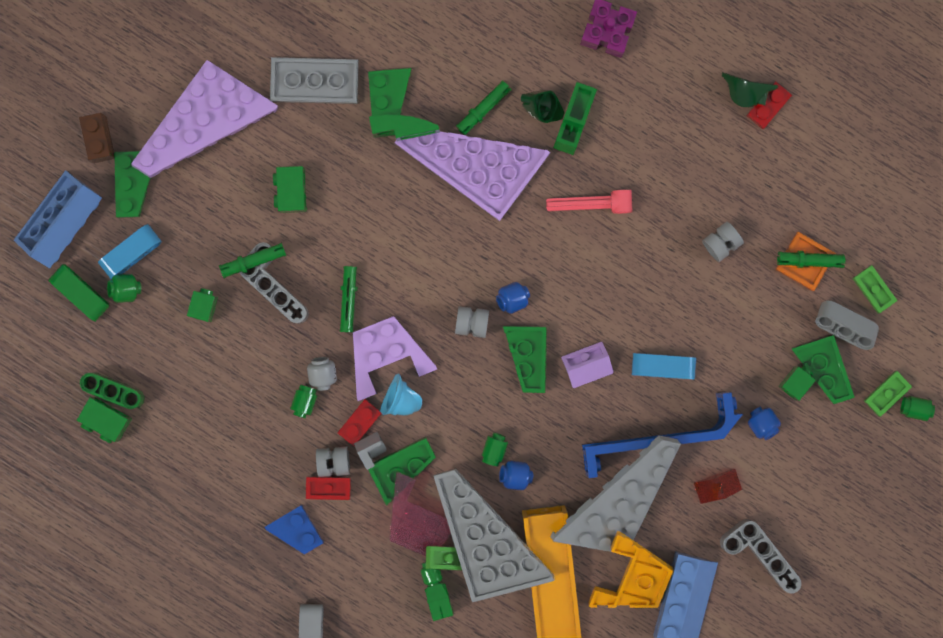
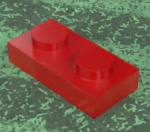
(765, 113)
(359, 422)
(328, 488)

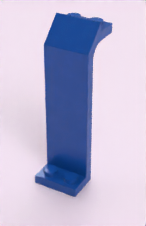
(726, 421)

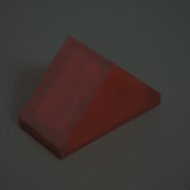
(718, 486)

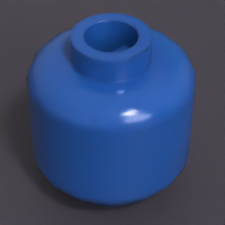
(513, 297)
(764, 423)
(515, 475)

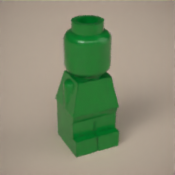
(436, 593)

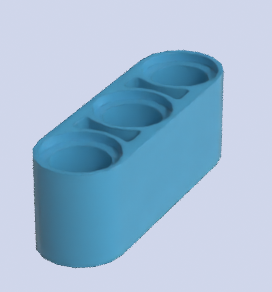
(130, 251)
(663, 366)

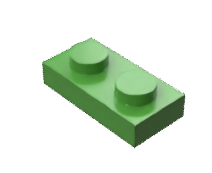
(874, 289)
(887, 393)
(442, 558)

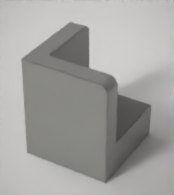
(370, 448)

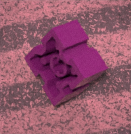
(608, 28)

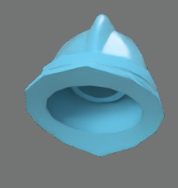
(400, 399)

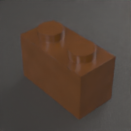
(97, 137)

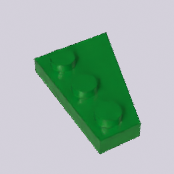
(388, 91)
(129, 186)
(529, 355)
(828, 370)
(407, 460)

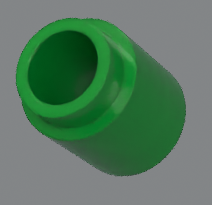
(303, 401)
(917, 408)
(494, 449)

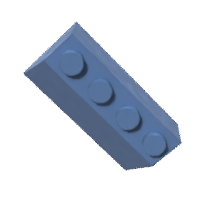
(57, 219)
(685, 597)

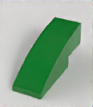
(575, 118)
(403, 126)

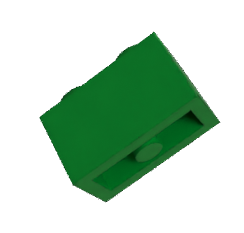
(290, 189)
(104, 420)

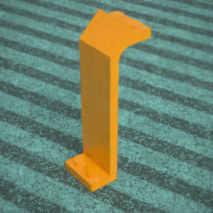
(555, 601)

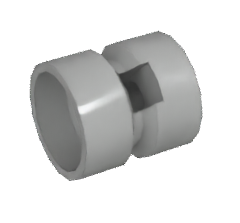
(724, 240)
(472, 322)
(340, 465)

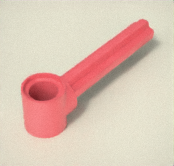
(618, 202)

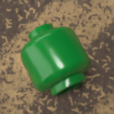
(123, 288)

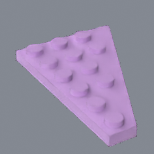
(204, 113)
(480, 169)

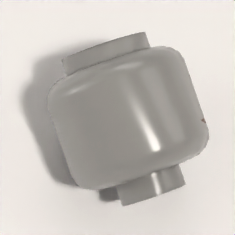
(321, 373)

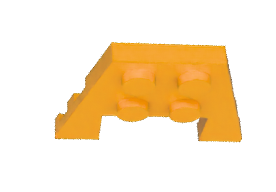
(642, 581)

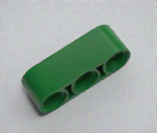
(79, 292)
(102, 386)

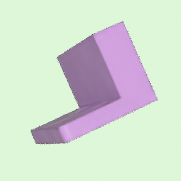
(587, 364)

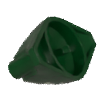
(747, 93)
(543, 106)

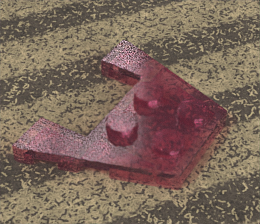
(412, 524)

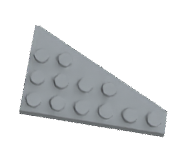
(622, 501)
(487, 548)

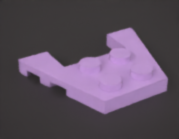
(381, 346)

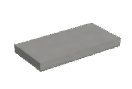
(314, 80)

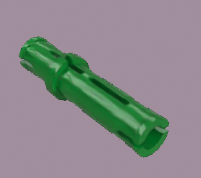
(484, 107)
(810, 259)
(241, 264)
(348, 303)

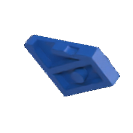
(296, 530)

